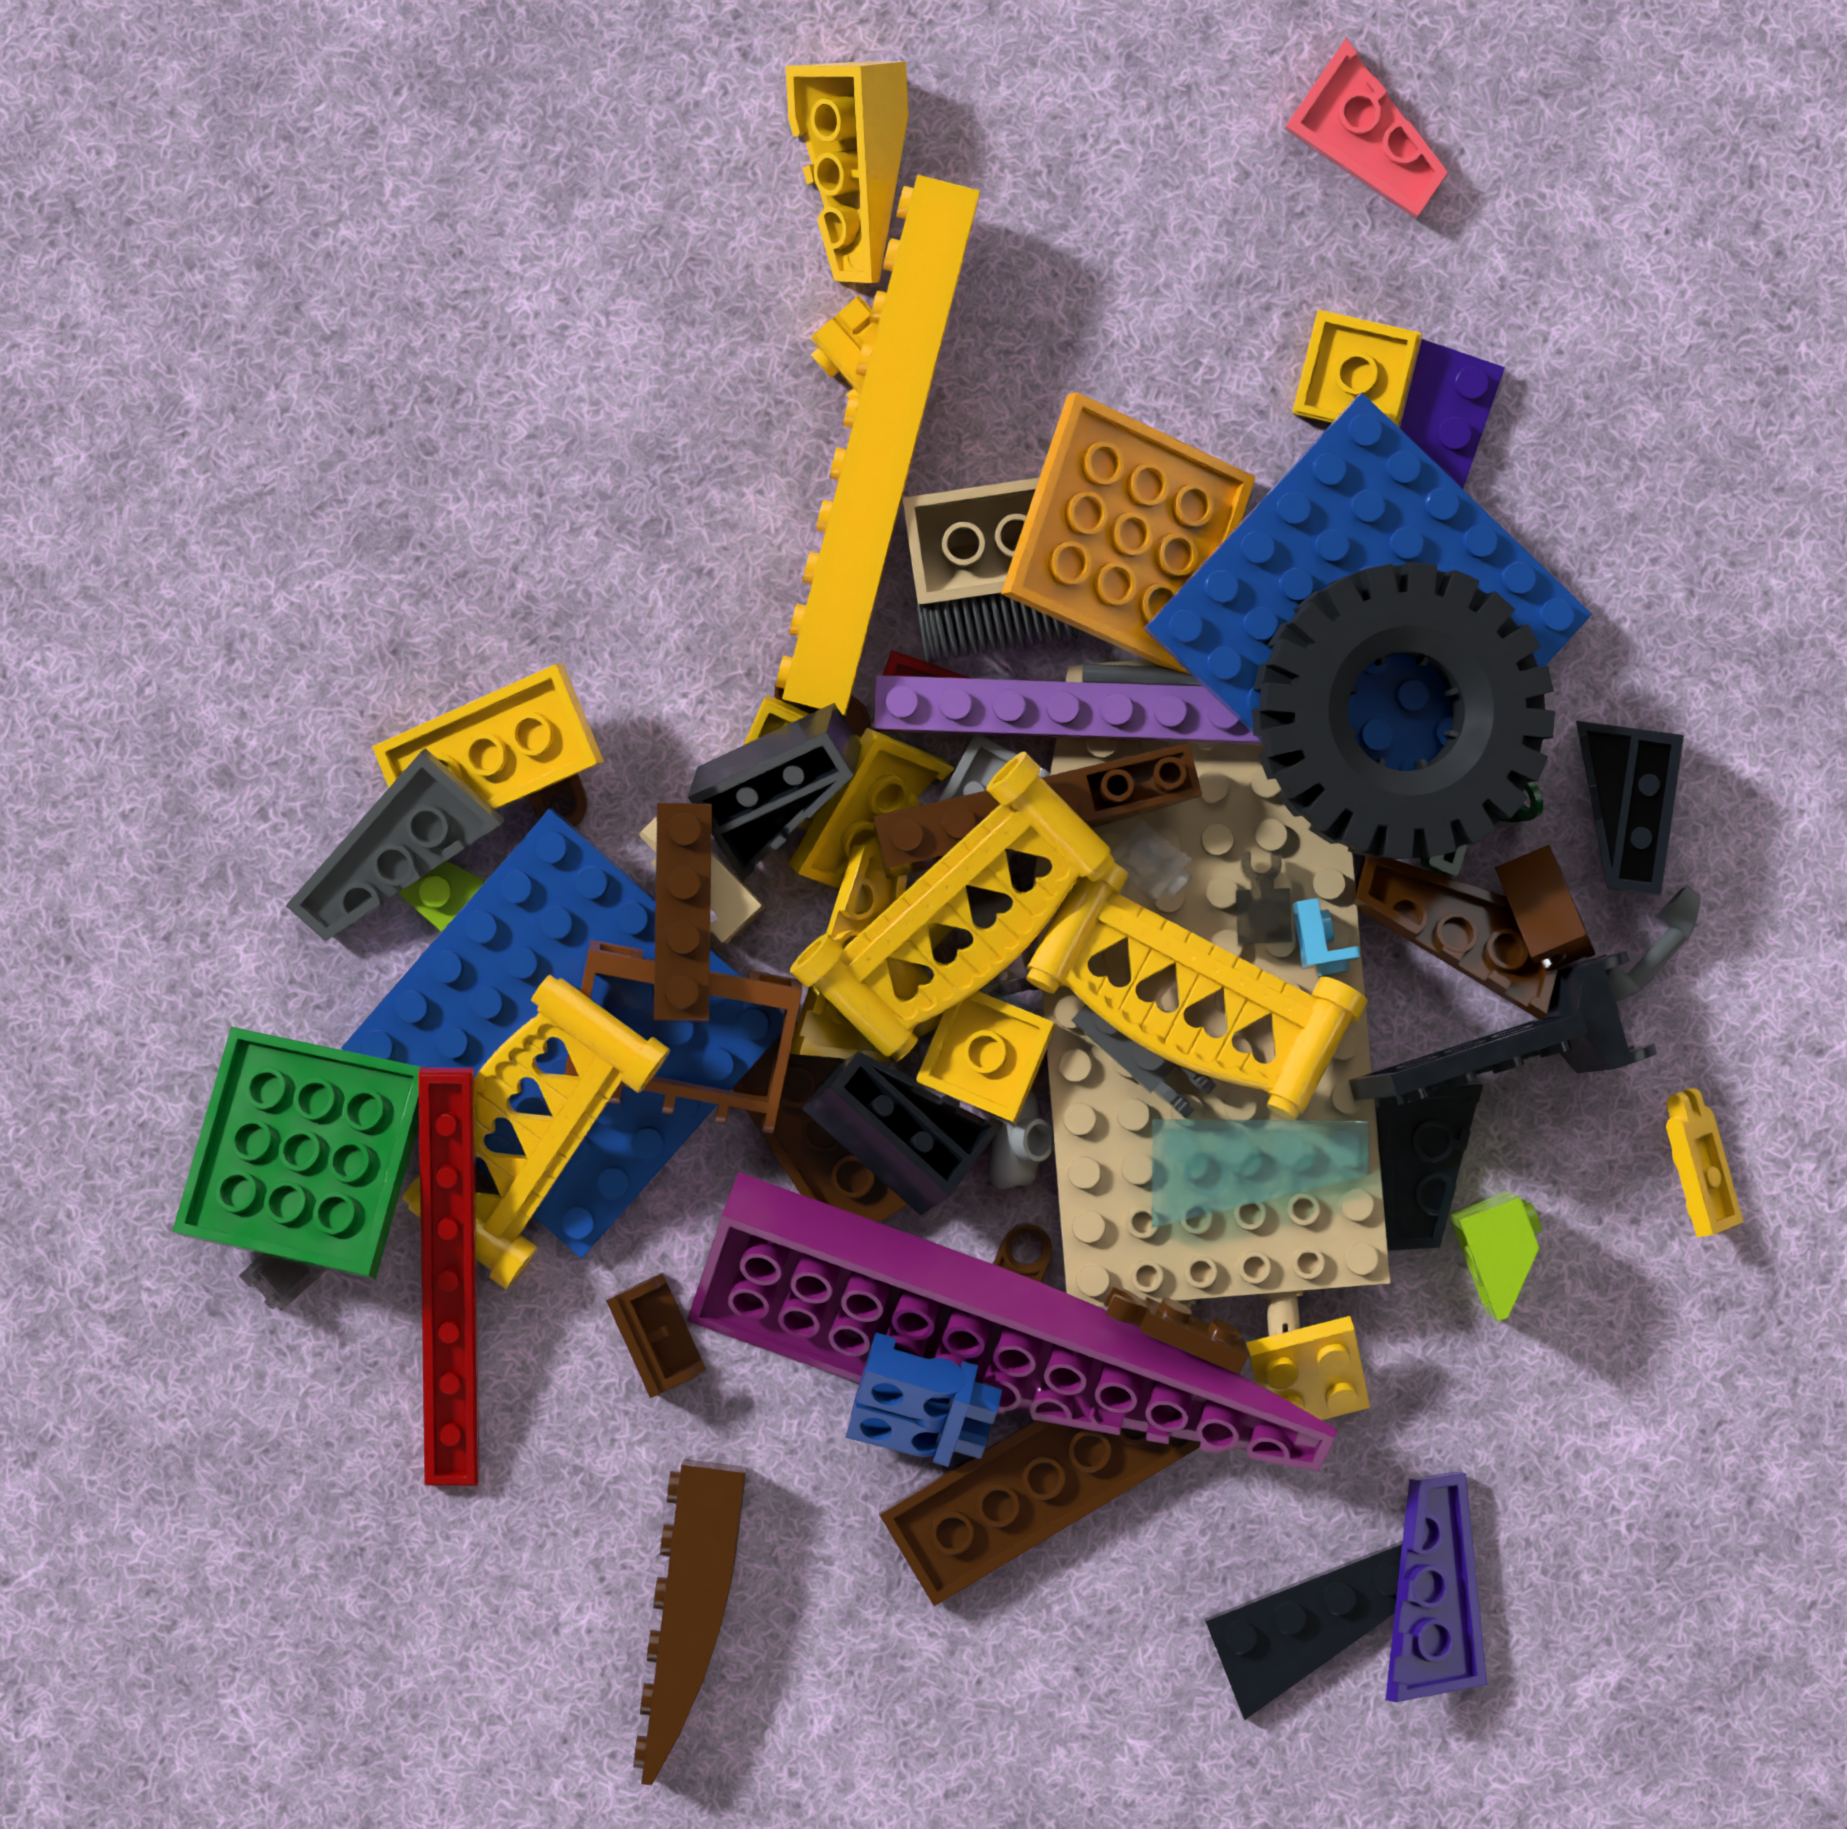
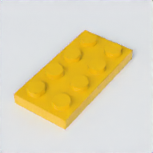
(505, 740)

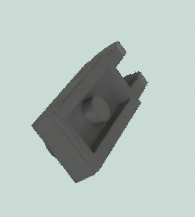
(1139, 1062)

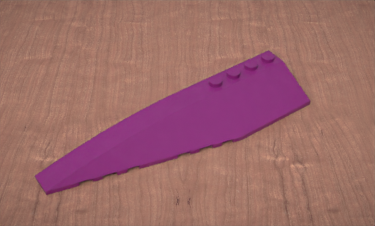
(827, 1280)

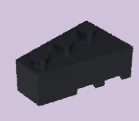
(775, 784)
(1633, 798)
(899, 1130)

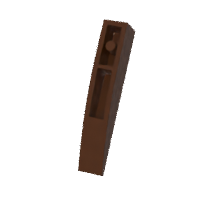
(1098, 794)
(692, 1600)

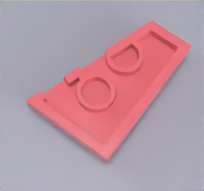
(1365, 134)

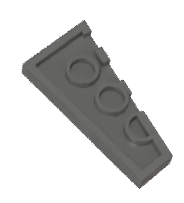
(401, 838)

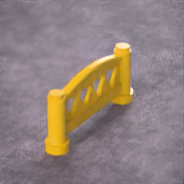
(1027, 821)
(1303, 1024)
(603, 1056)

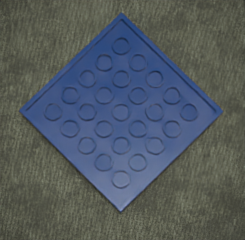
(1346, 507)
(478, 991)

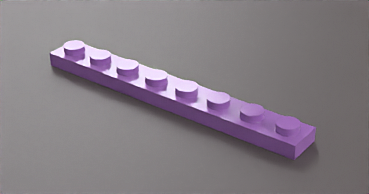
(1054, 710)

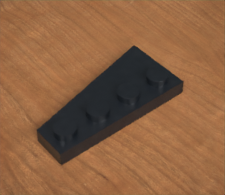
(1300, 1627)

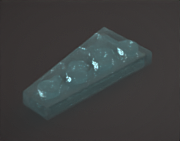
(1235, 1163)

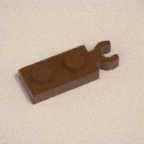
(1174, 1325)

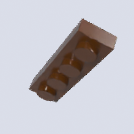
(682, 912)

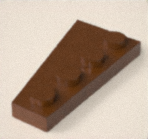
(1458, 925)

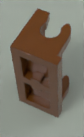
(1545, 909)
(656, 1335)

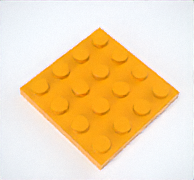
(1120, 525)

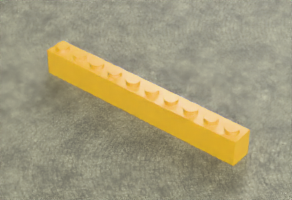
(880, 443)

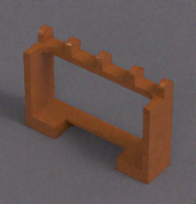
(756, 988)

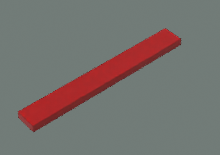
(449, 1276)

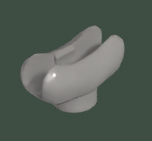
(1020, 1147)

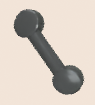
(1681, 916)

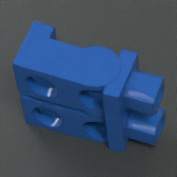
(921, 1404)

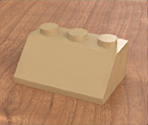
(965, 538)

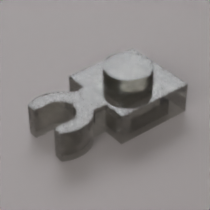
(1262, 911)

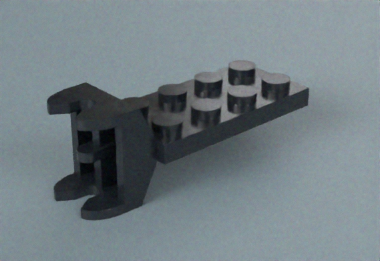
(1578, 1025)

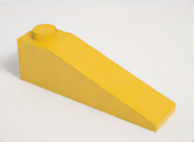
(855, 140)

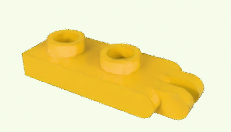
(1701, 1164)

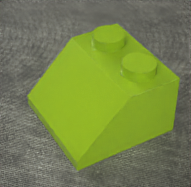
(1498, 1248)

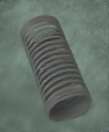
(931, 618)

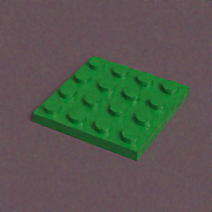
(301, 1153)

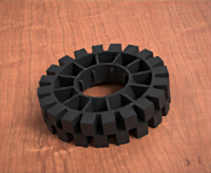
(1493, 699)

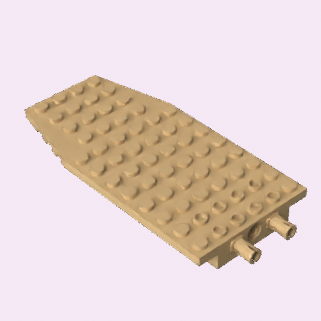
(1105, 1116)

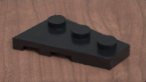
(1420, 1163)

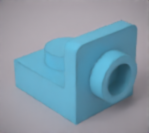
(1313, 931)

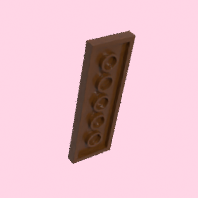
(1017, 1498)

